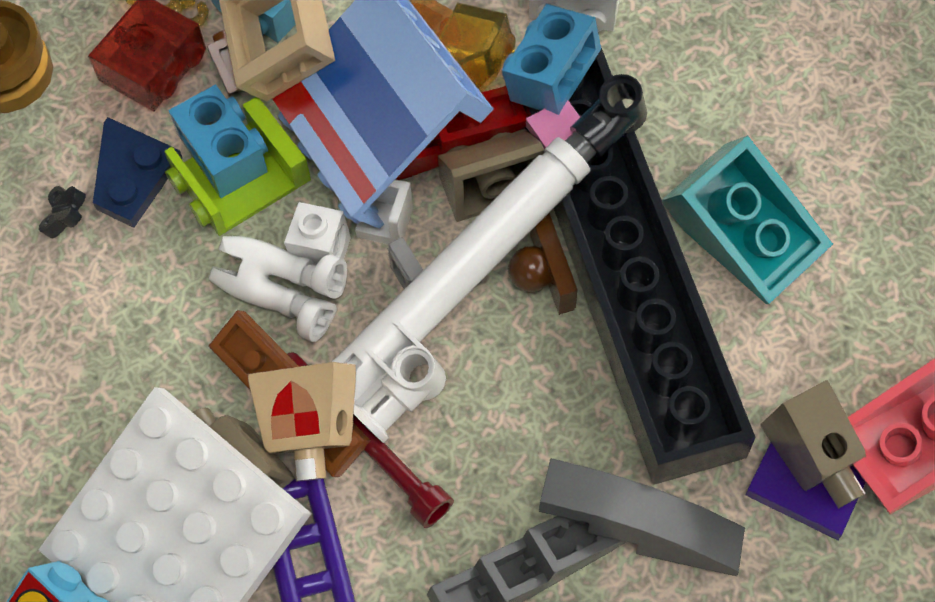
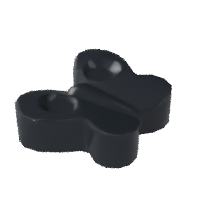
(64, 210)

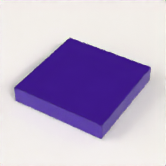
(779, 490)

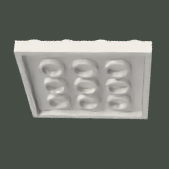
(174, 515)

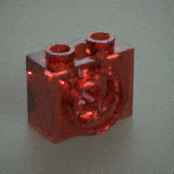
(148, 52)

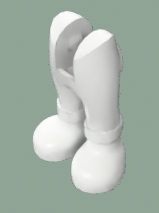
(255, 287)

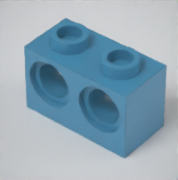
(551, 59)
(215, 142)

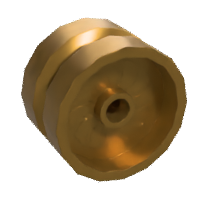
(24, 59)

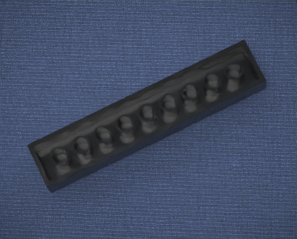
(649, 309)

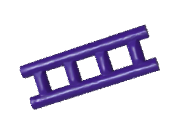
(323, 532)

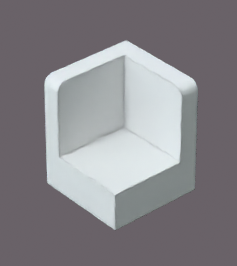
(394, 209)

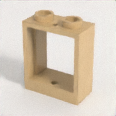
(286, 64)

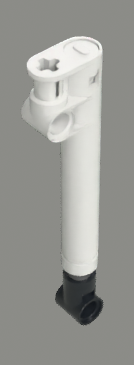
(391, 342)

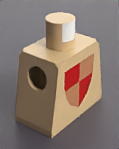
(305, 412)

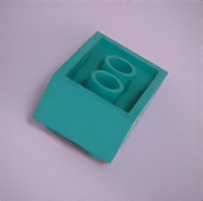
(748, 219)

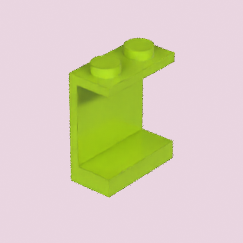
(285, 168)

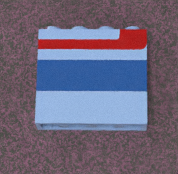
(376, 102)

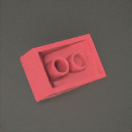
(899, 440)

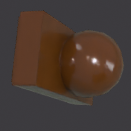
(545, 265)

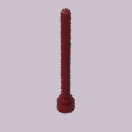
(427, 501)

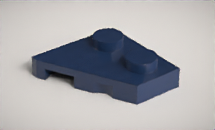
(128, 172)

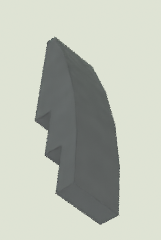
(643, 515)
(527, 565)

